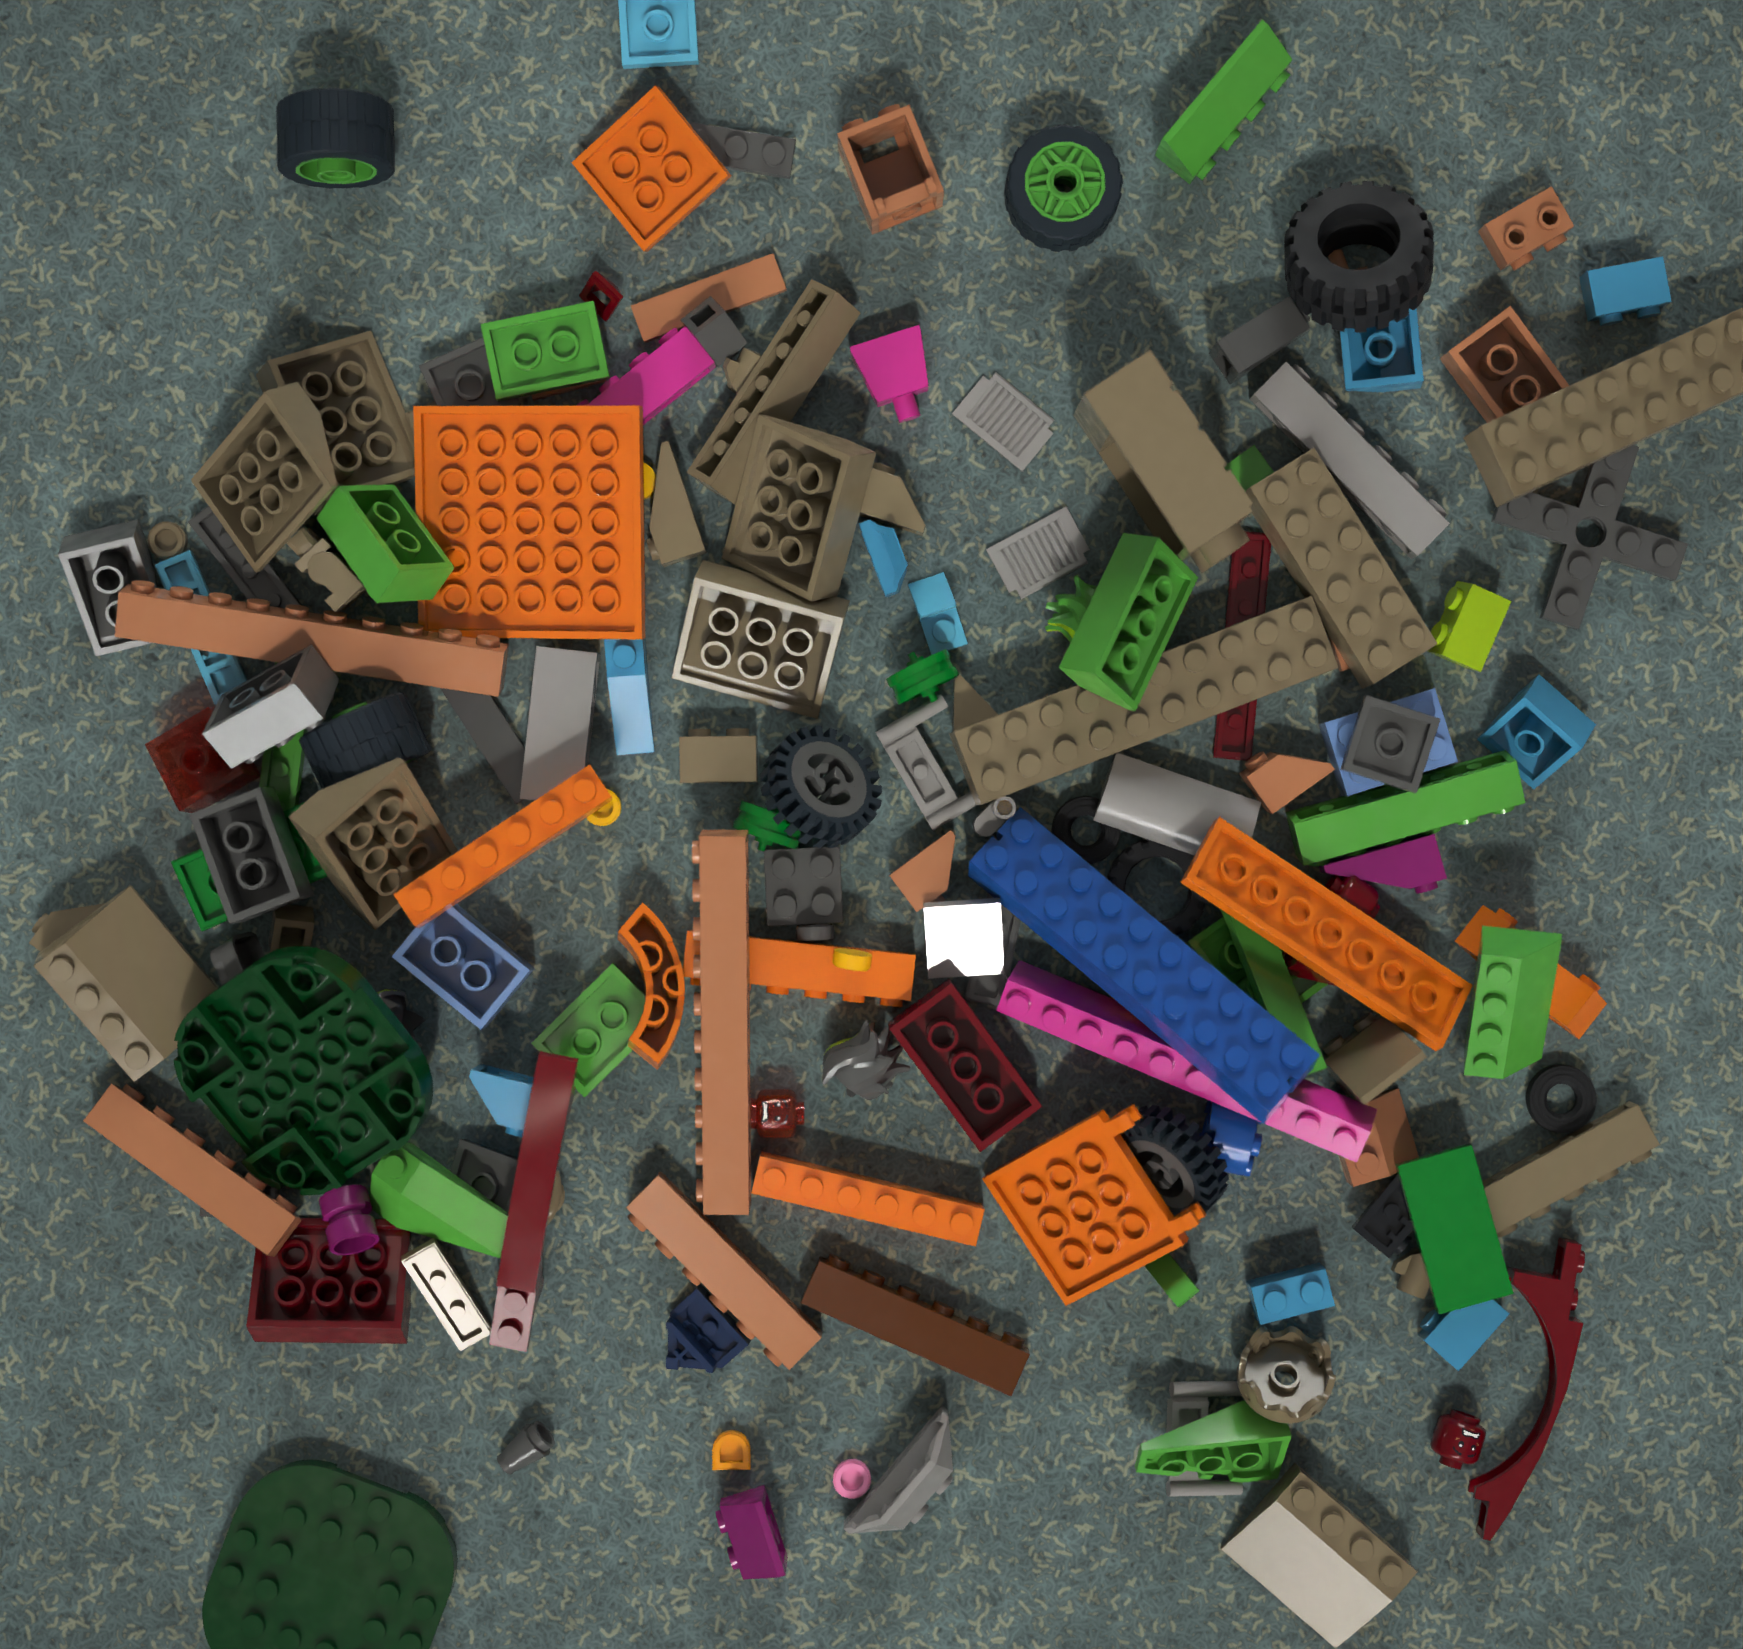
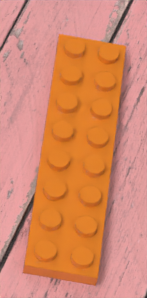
(1327, 934)

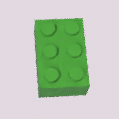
(385, 543)

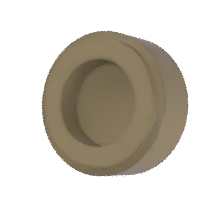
(167, 540)

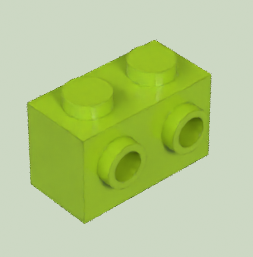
(1468, 625)

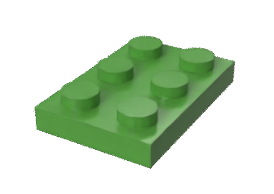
(545, 351)
(596, 1027)

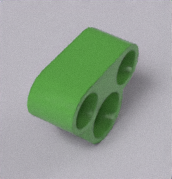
(1172, 1279)

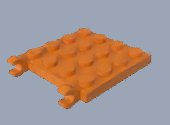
(1088, 1206)

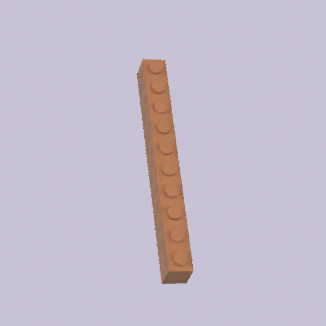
(345, 644)
(724, 1021)

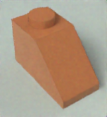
(1282, 777)
(927, 873)

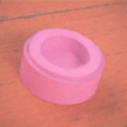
(852, 1478)

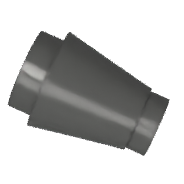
(526, 1447)

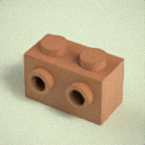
(1526, 229)

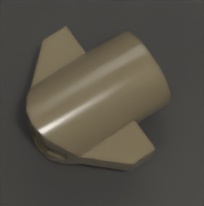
(739, 370)
(1413, 1275)

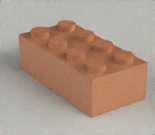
(1502, 367)

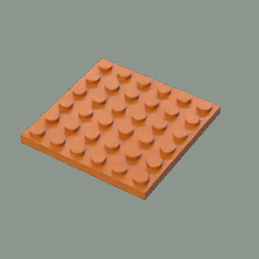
(534, 518)

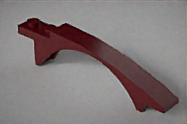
(521, 1260)
(1552, 1300)

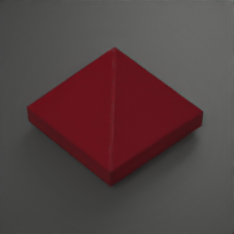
(599, 282)

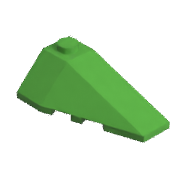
(433, 1202)
(1224, 1443)

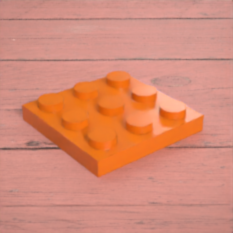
(651, 168)

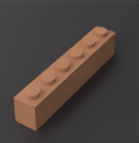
(192, 1169)
(724, 1271)

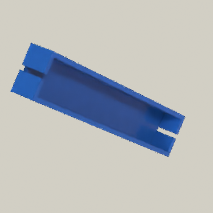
(1142, 965)

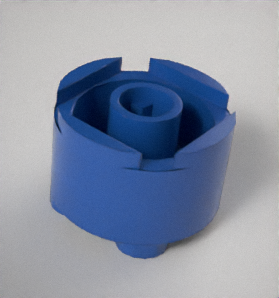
(1234, 1136)

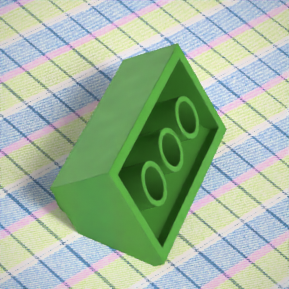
(1225, 104)
(1129, 620)
(1510, 1000)

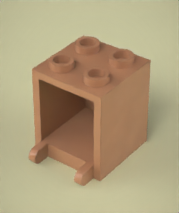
(896, 184)

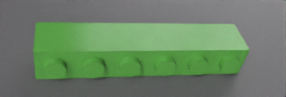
(1390, 814)

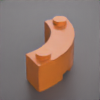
(663, 983)
(1574, 999)

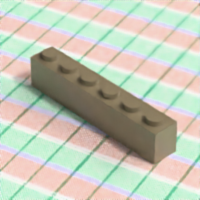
(775, 384)
(1568, 1166)

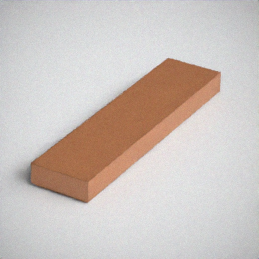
(730, 289)

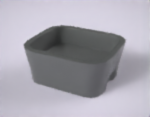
(236, 955)

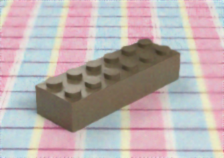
(1339, 568)

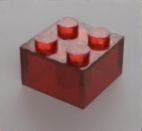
(193, 768)

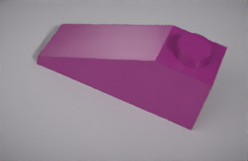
(1407, 865)

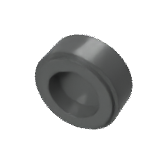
(814, 932)

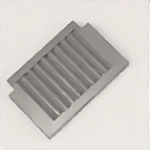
(1005, 420)
(1040, 553)

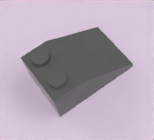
(97, 568)

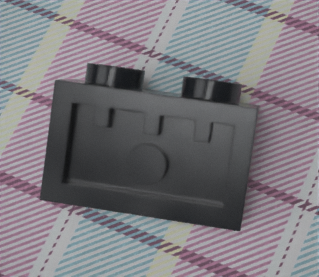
(1386, 1220)

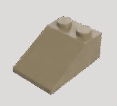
(1371, 1057)

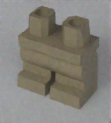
(326, 568)

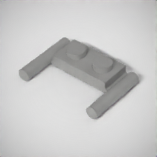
(919, 767)
(1186, 1405)

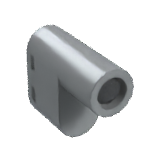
(994, 816)

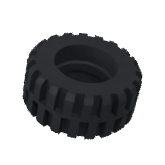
(1352, 217)

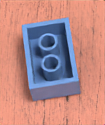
(1338, 731)
(464, 964)

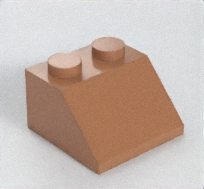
(1387, 1144)

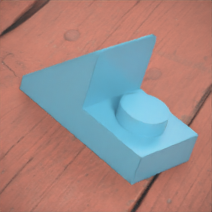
(937, 613)

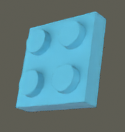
(658, 33)

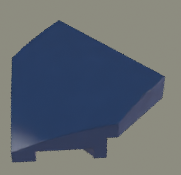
(702, 1334)

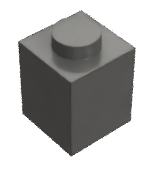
(714, 331)

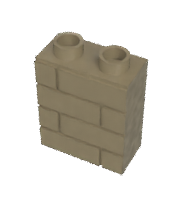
(1165, 462)

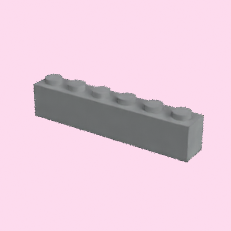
(1355, 465)

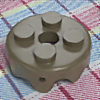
(1293, 1353)

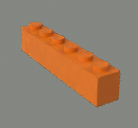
(503, 847)
(810, 967)
(868, 1198)

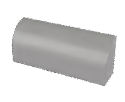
(559, 718)
(1168, 805)

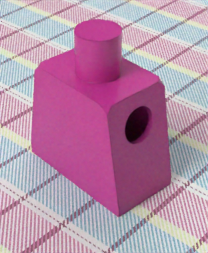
(894, 370)

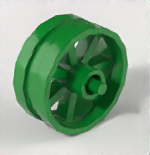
(922, 676)
(761, 825)

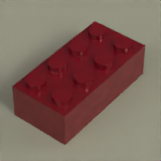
(964, 1065)

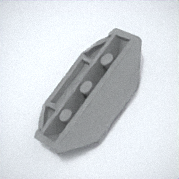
(908, 1482)

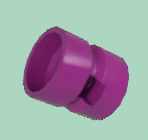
(349, 1219)

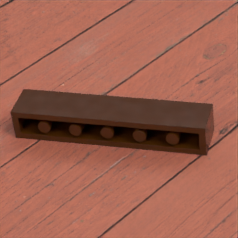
(915, 1325)

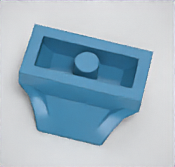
(885, 555)

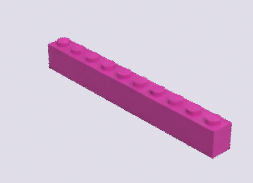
(1114, 1032)

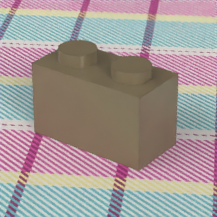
(718, 758)

